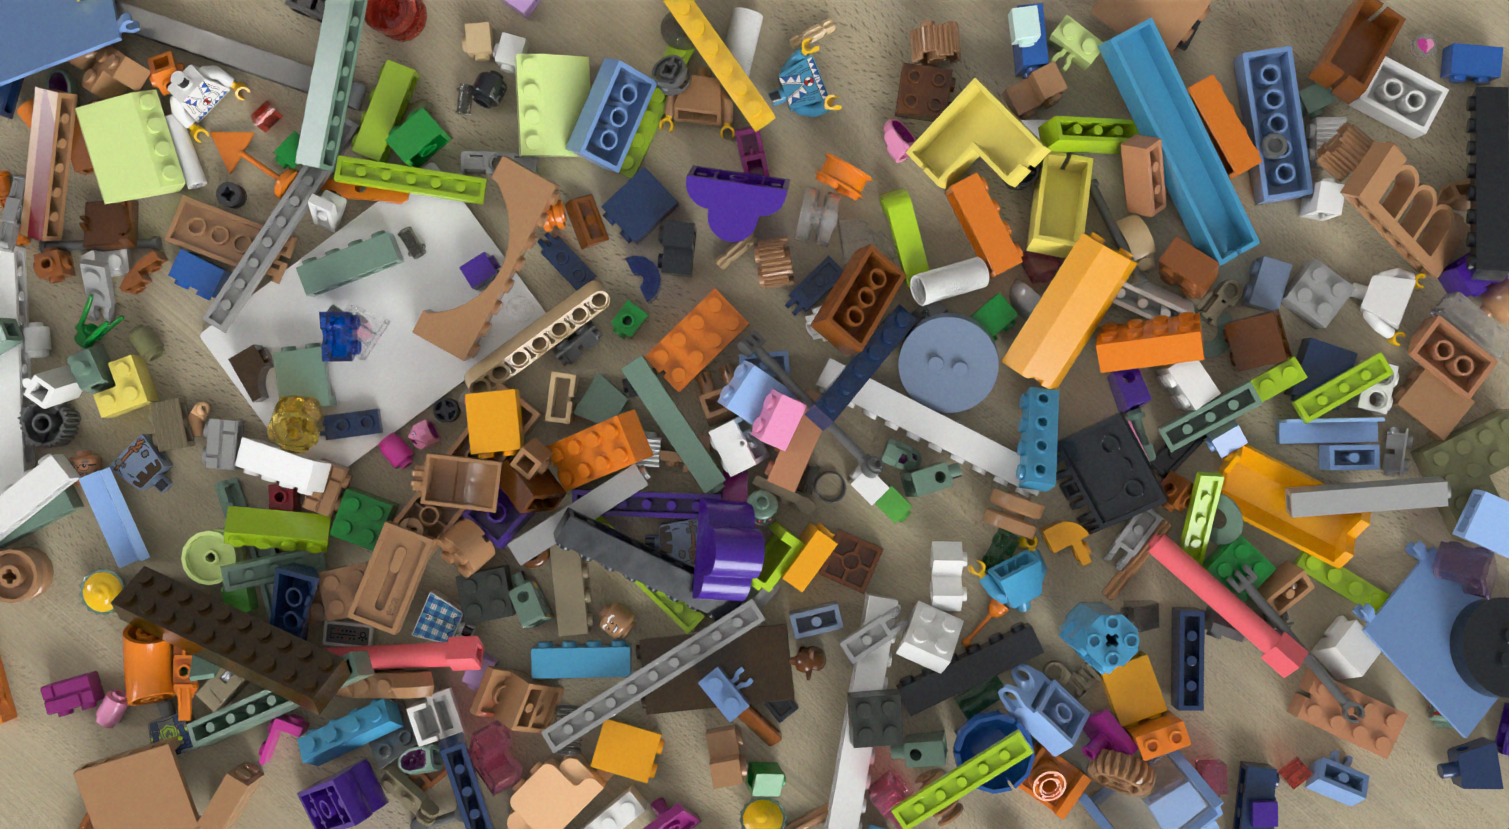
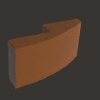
(138, 277)

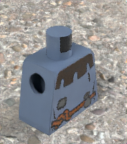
(144, 465)
(676, 539)

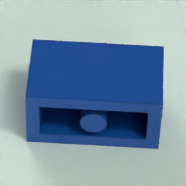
(1471, 63)
(199, 274)

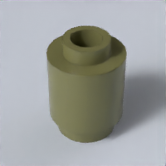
(146, 342)

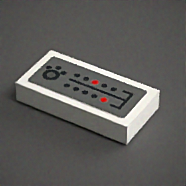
(347, 633)

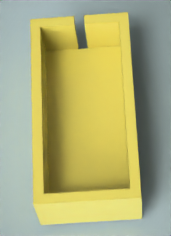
(1059, 204)

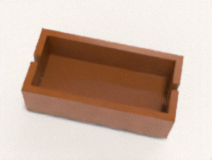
(1356, 49)

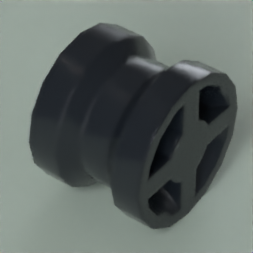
(237, 196)
(442, 411)

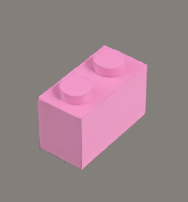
(778, 419)

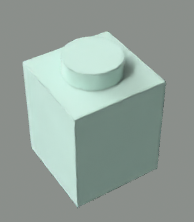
(1024, 26)

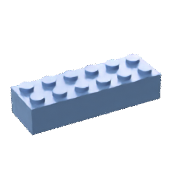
(1268, 106)

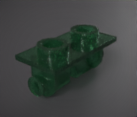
(1002, 543)
(980, 697)

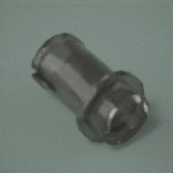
(464, 100)
(412, 243)
(808, 478)

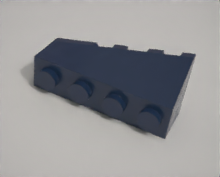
(292, 598)

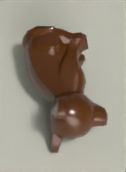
(809, 659)

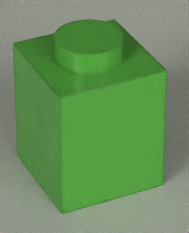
(894, 505)
(242, 599)

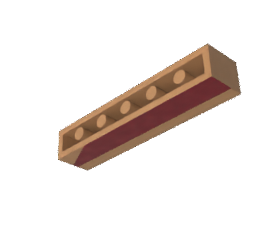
(48, 164)

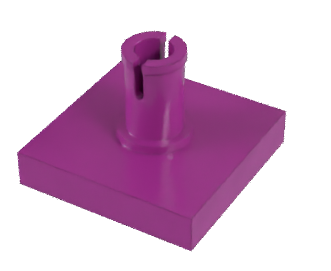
(1106, 734)
(674, 818)

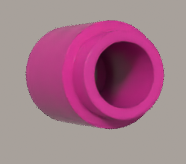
(396, 451)

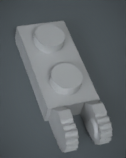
(98, 282)
(1133, 537)
(872, 635)

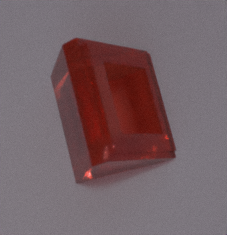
(266, 116)
(1295, 773)

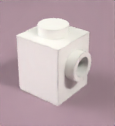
(507, 49)

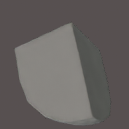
(1023, 299)

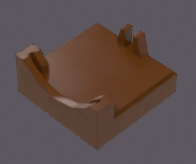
(110, 225)
(851, 561)

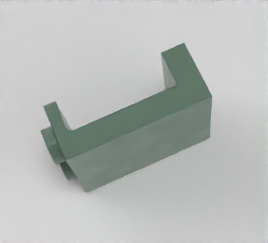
(303, 374)

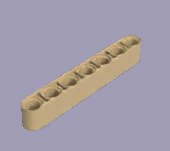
(542, 328)

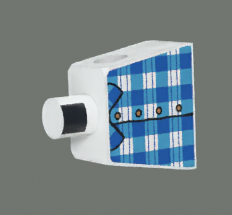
(441, 619)

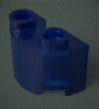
(651, 276)
(339, 336)

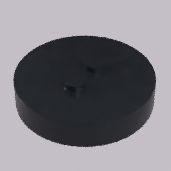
(1482, 646)

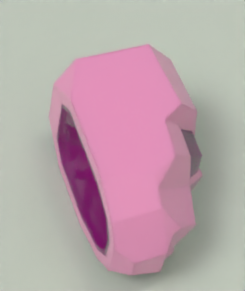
(897, 139)
(424, 434)

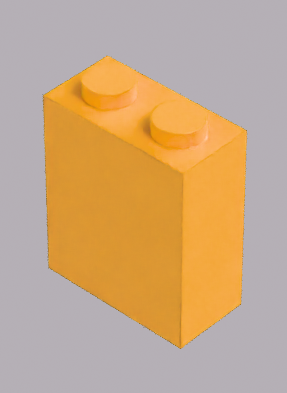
(494, 422)
(817, 548)
(1133, 691)
(627, 750)

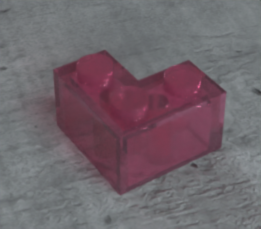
(492, 758)
(888, 792)

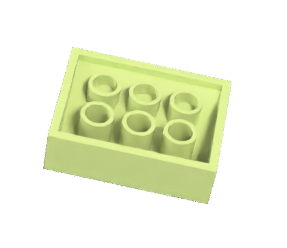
(549, 101)
(130, 147)

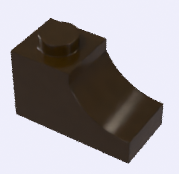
(252, 368)

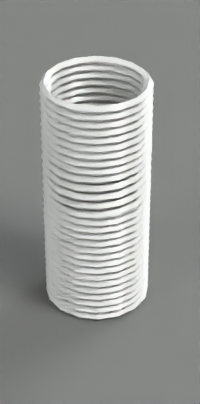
(743, 36)
(949, 281)

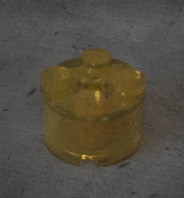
(296, 423)

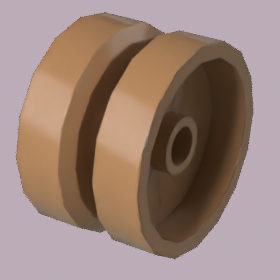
(1013, 513)
(24, 574)

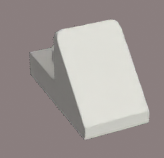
(327, 210)
(119, 260)

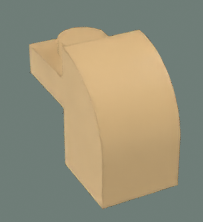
(1138, 240)

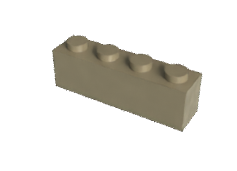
(571, 592)

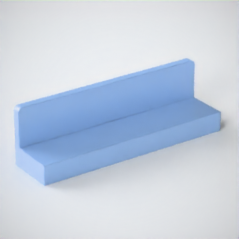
(1327, 430)
(114, 517)

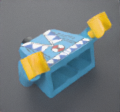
(802, 85)
(1015, 579)

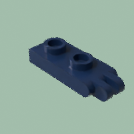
(566, 261)
(814, 285)
(352, 424)

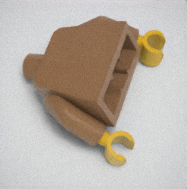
(700, 103)

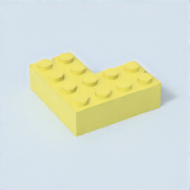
(975, 127)

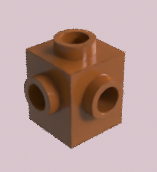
(54, 265)
(1178, 490)

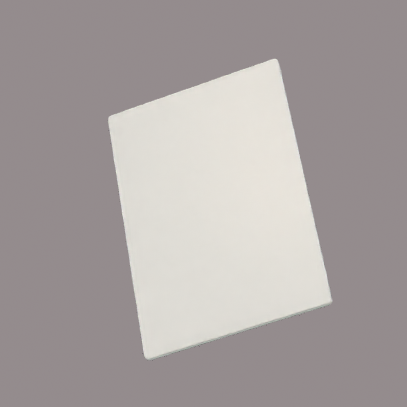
(402, 369)

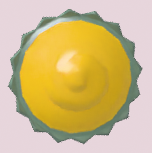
(100, 589)
(763, 814)

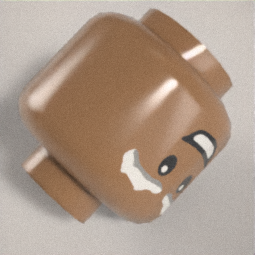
(617, 620)

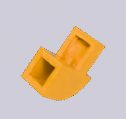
(1064, 534)

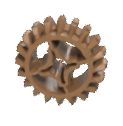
(1122, 773)

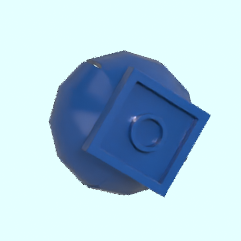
(982, 732)

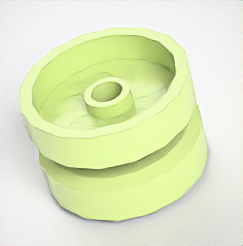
(199, 558)

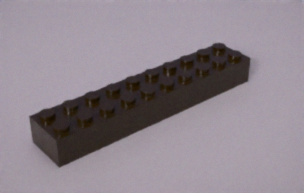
(232, 639)

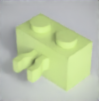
(1075, 43)

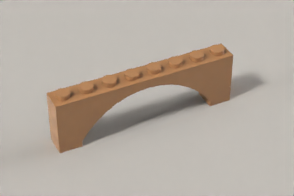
(527, 203)

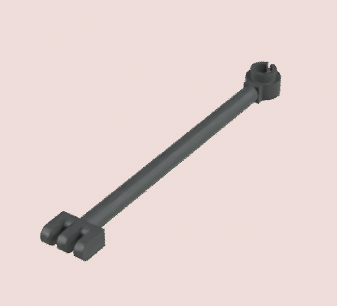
(752, 343)
(1246, 584)

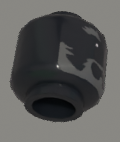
(489, 89)

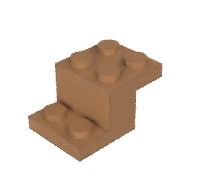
(336, 592)
(516, 699)

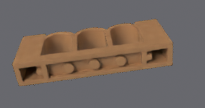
(1369, 184)

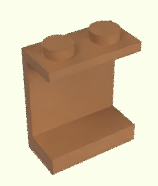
(1431, 402)

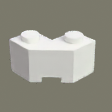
(946, 583)

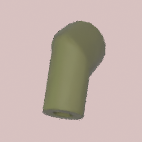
(418, 105)

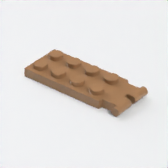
(220, 235)

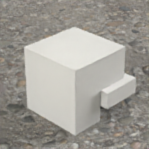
(1346, 649)
(436, 717)

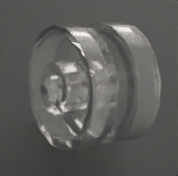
(818, 217)

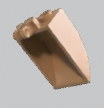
(458, 482)

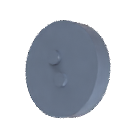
(948, 362)

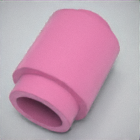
(112, 708)

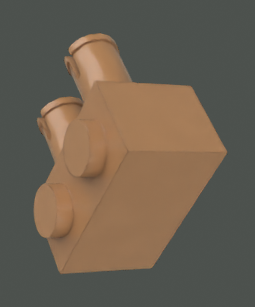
(714, 411)

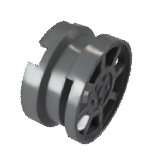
(671, 73)

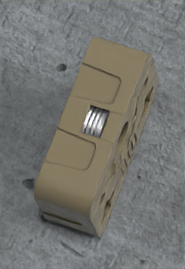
(221, 690)

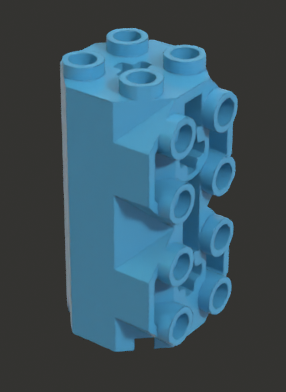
(1100, 635)

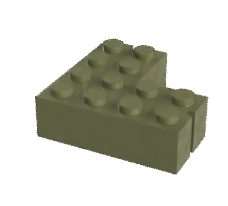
(1467, 461)

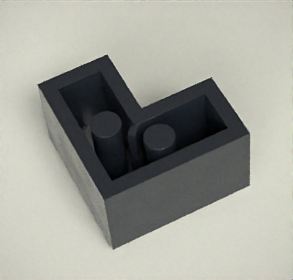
(679, 248)

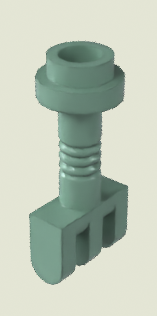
(1135, 416)

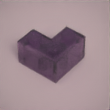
(1466, 565)

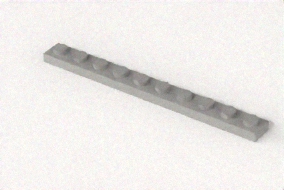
(271, 239)
(653, 675)

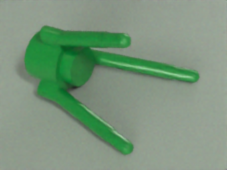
(90, 333)

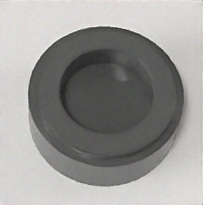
(1273, 145)

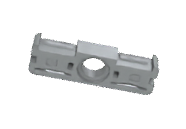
(483, 161)
(12, 215)

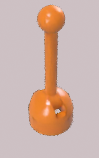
(995, 610)

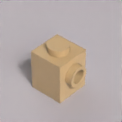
(479, 41)

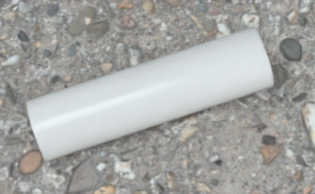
(186, 154)

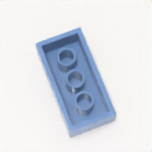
(611, 115)

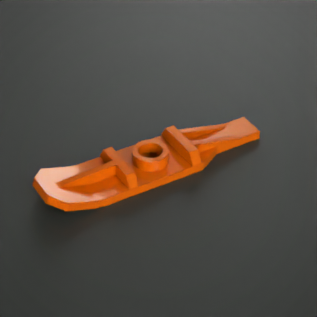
(352, 191)
(182, 685)

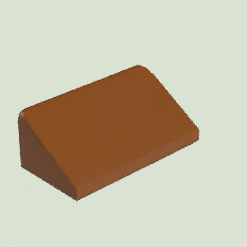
(586, 221)
(760, 726)

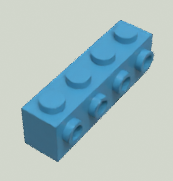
(1038, 439)
(581, 660)
(349, 732)

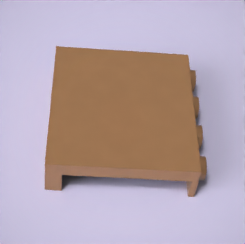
(1171, 17)
(138, 789)

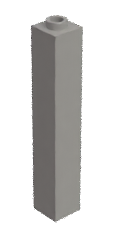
(1367, 496)
(591, 505)

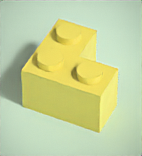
(132, 389)

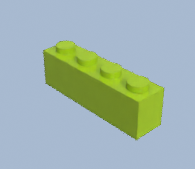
(385, 110)
(1086, 134)
(276, 529)

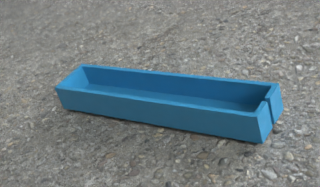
(1190, 161)

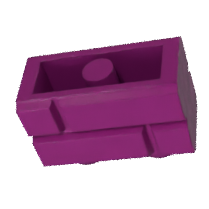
(72, 693)

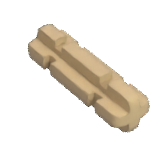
(816, 32)
(735, 251)

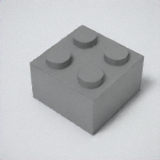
(1316, 293)

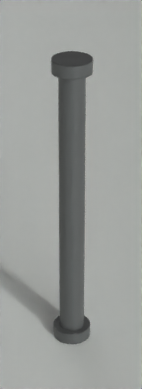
(154, 243)
(1138, 278)

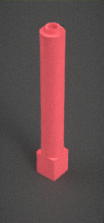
(1278, 650)
(457, 653)

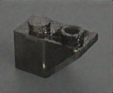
(1142, 614)

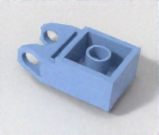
(1045, 709)

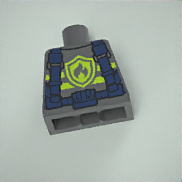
(169, 726)

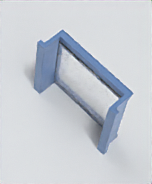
(1176, 802)

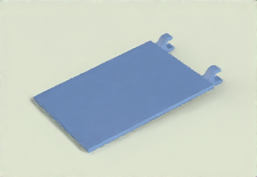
(55, 31)
(1415, 637)

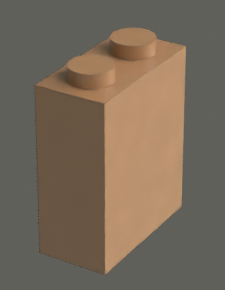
(231, 797)

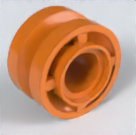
(556, 217)
(1047, 781)

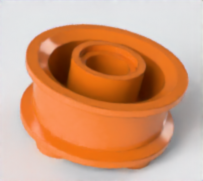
(843, 177)

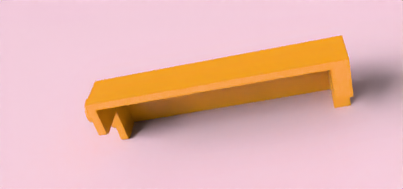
(1069, 310)
(1258, 489)

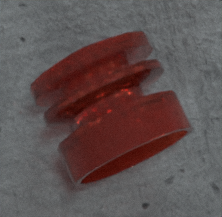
(397, 18)

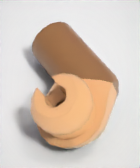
(197, 417)

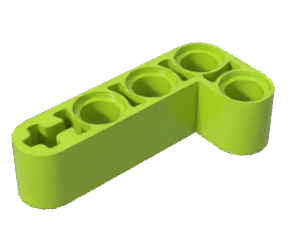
(905, 232)

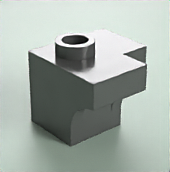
(1218, 626)

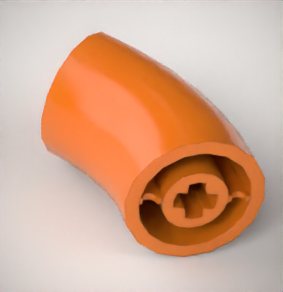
(146, 667)

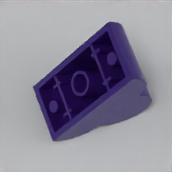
(735, 199)
(726, 550)
(344, 797)

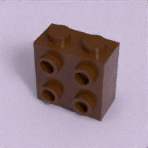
(923, 92)
(1257, 340)
(532, 495)

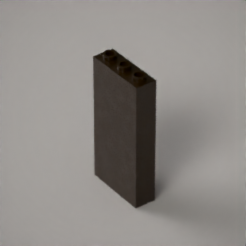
(760, 651)

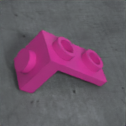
(290, 724)

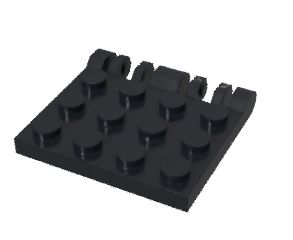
(1109, 473)

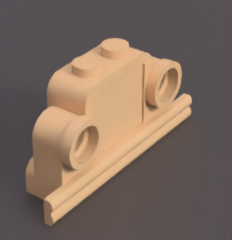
(554, 793)

